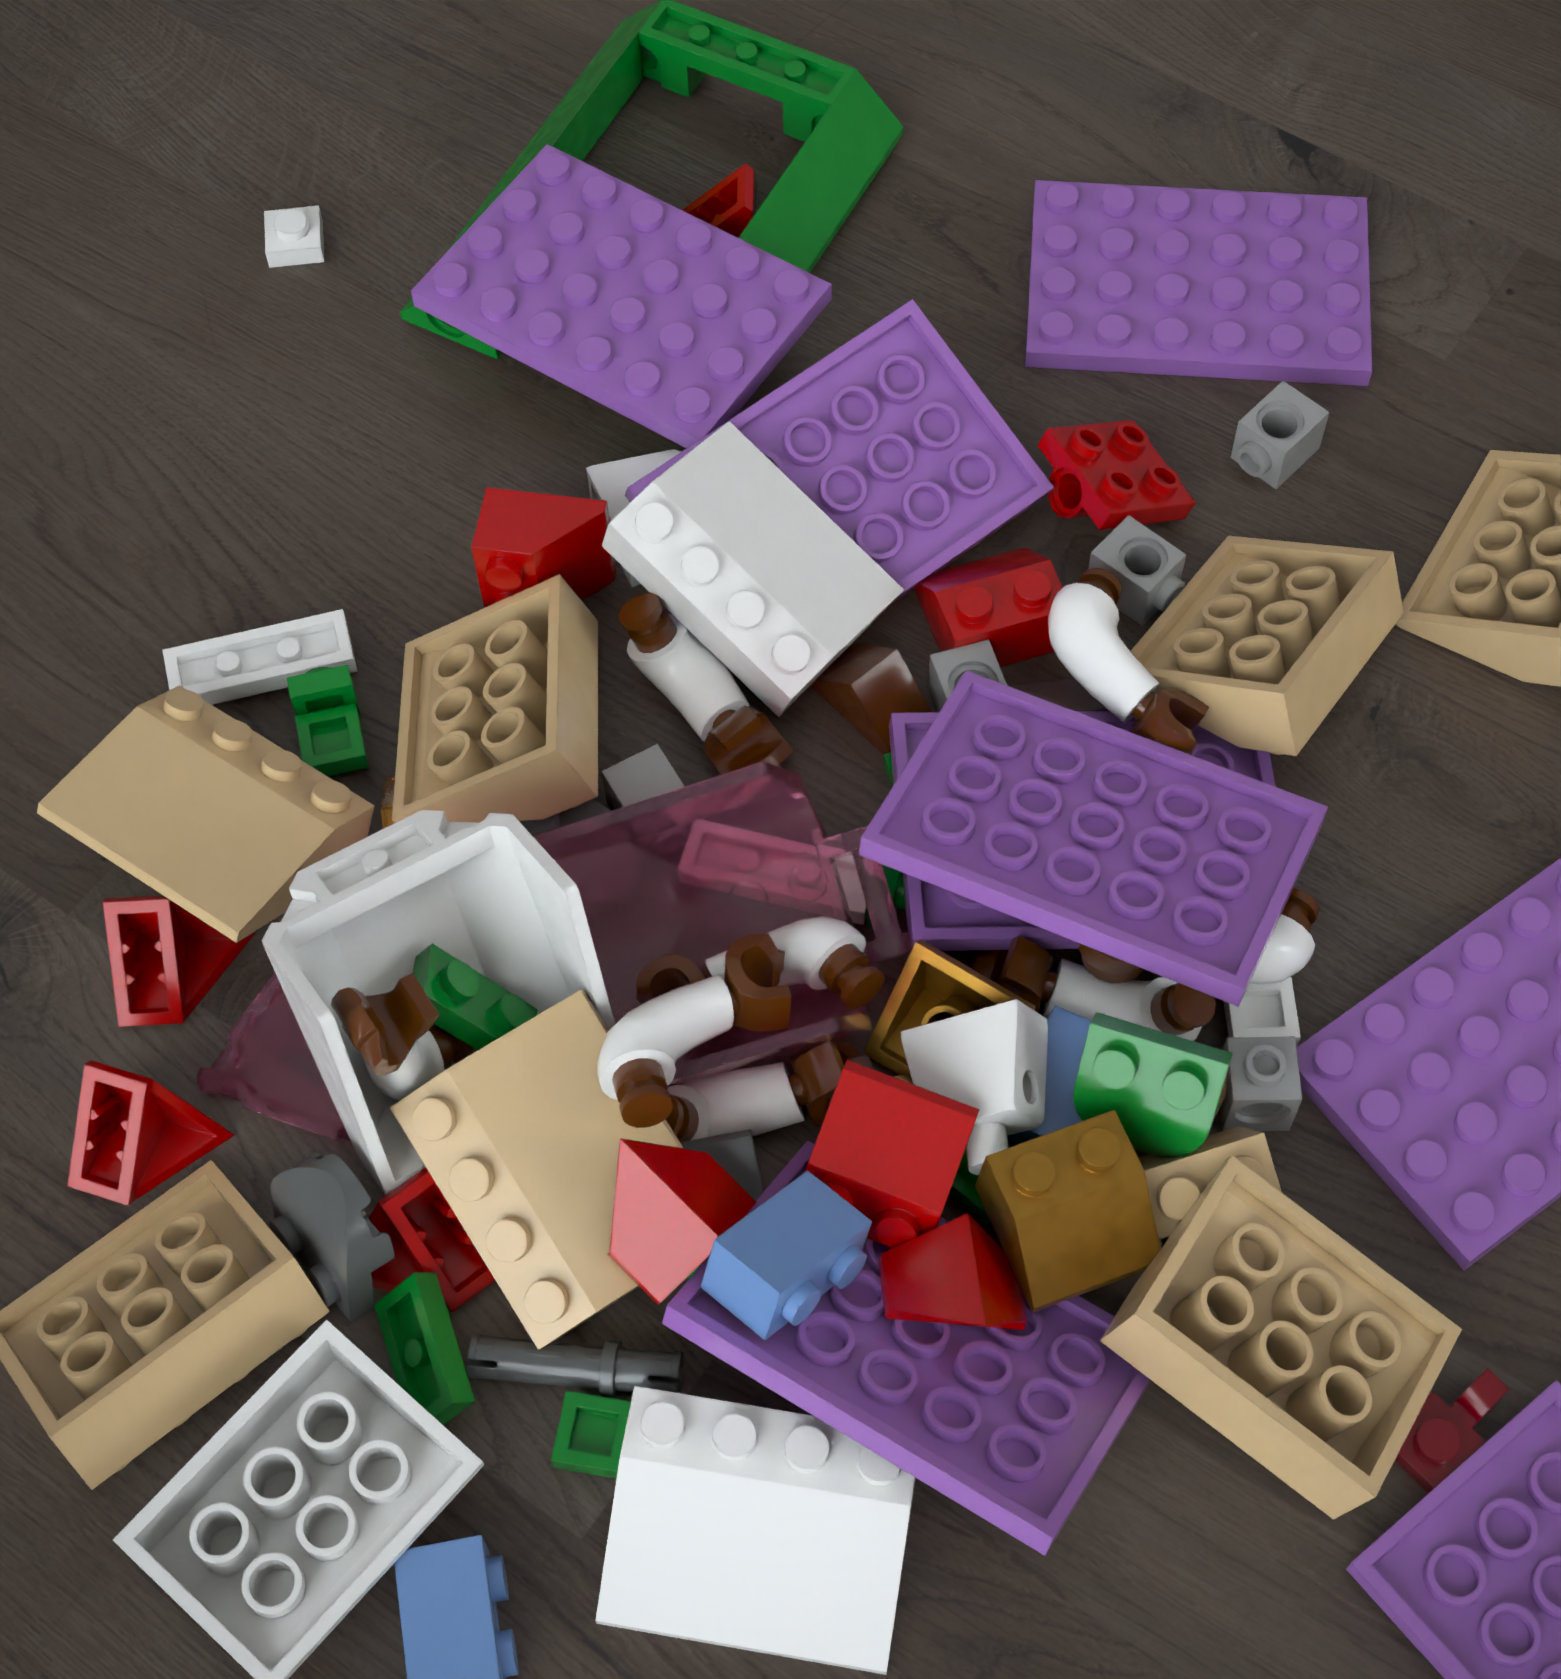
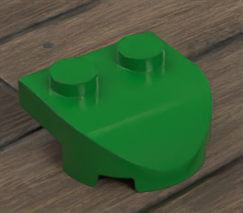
(1154, 1082)

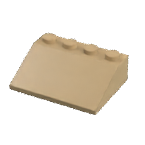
(1498, 571)
(1273, 636)
(502, 711)
(205, 811)
(532, 1163)
(154, 1322)
(1284, 1339)

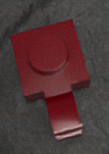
(1445, 1434)

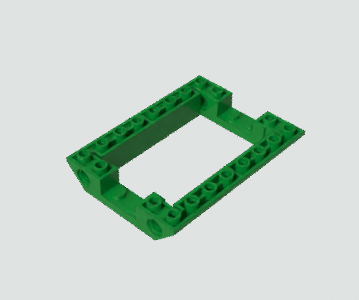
(823, 103)

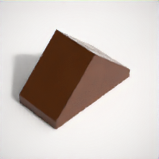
(869, 686)

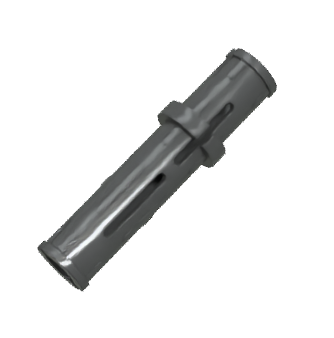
(575, 1365)

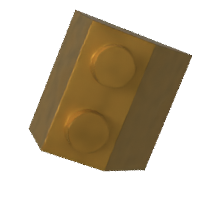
(1070, 1210)

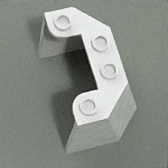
(377, 904)

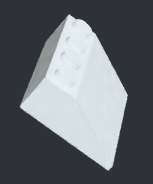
(750, 566)
(298, 1505)
(754, 1532)

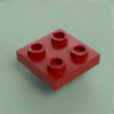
(1111, 474)

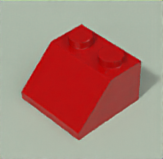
(538, 536)
(995, 601)
(891, 1151)

